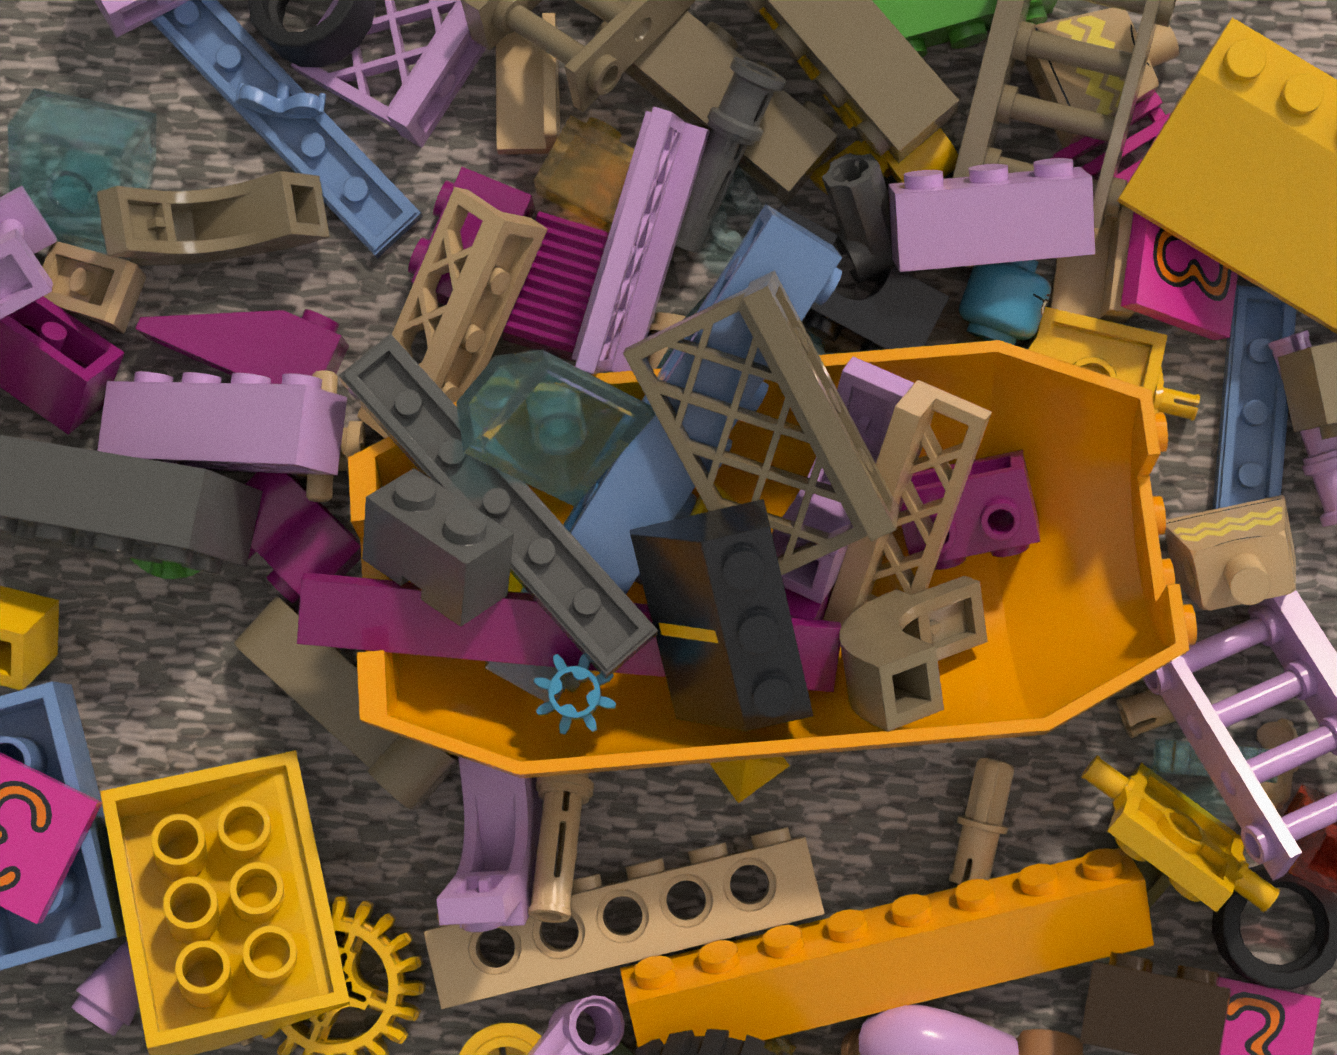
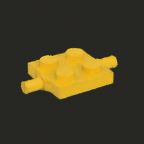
(1114, 351)
(1178, 837)

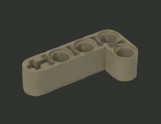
(328, 690)

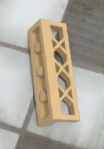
(483, 294)
(897, 462)

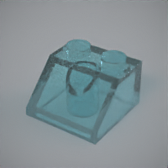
(72, 149)
(548, 422)

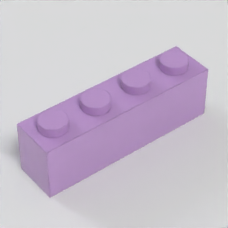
(226, 425)

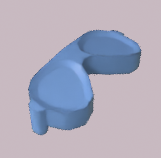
(296, 106)

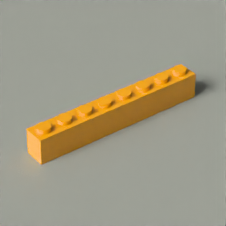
(896, 952)

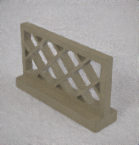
(808, 393)

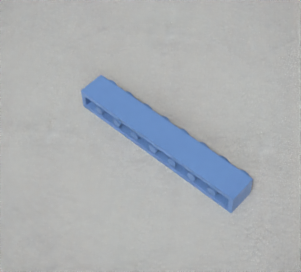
(648, 477)

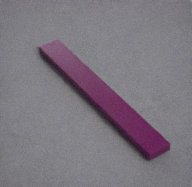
(514, 630)

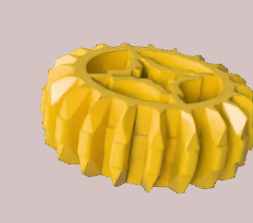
(366, 994)

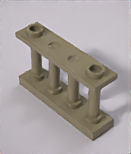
(589, 68)
(999, 102)

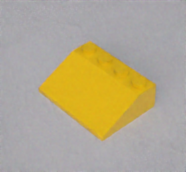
(1251, 170)
(223, 904)

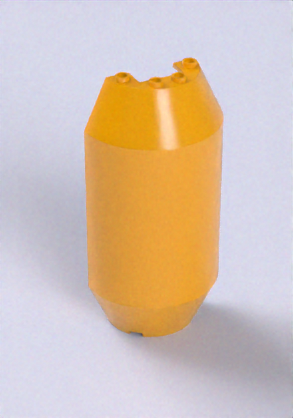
(1061, 619)

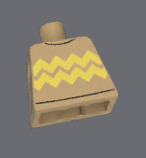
(1089, 88)
(1233, 553)

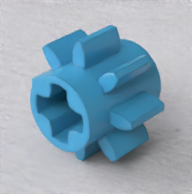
(556, 688)

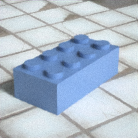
(46, 733)

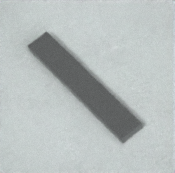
(544, 553)

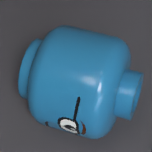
(1005, 301)

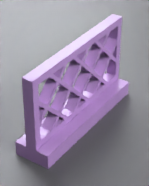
(429, 86)
(640, 241)

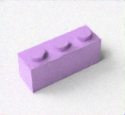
(991, 216)

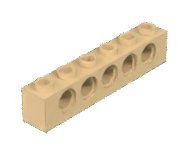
(790, 896)

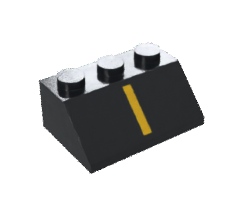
(722, 618)

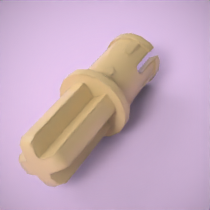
(982, 821)

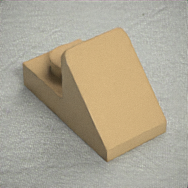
(93, 284)

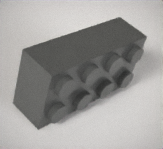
(125, 505)

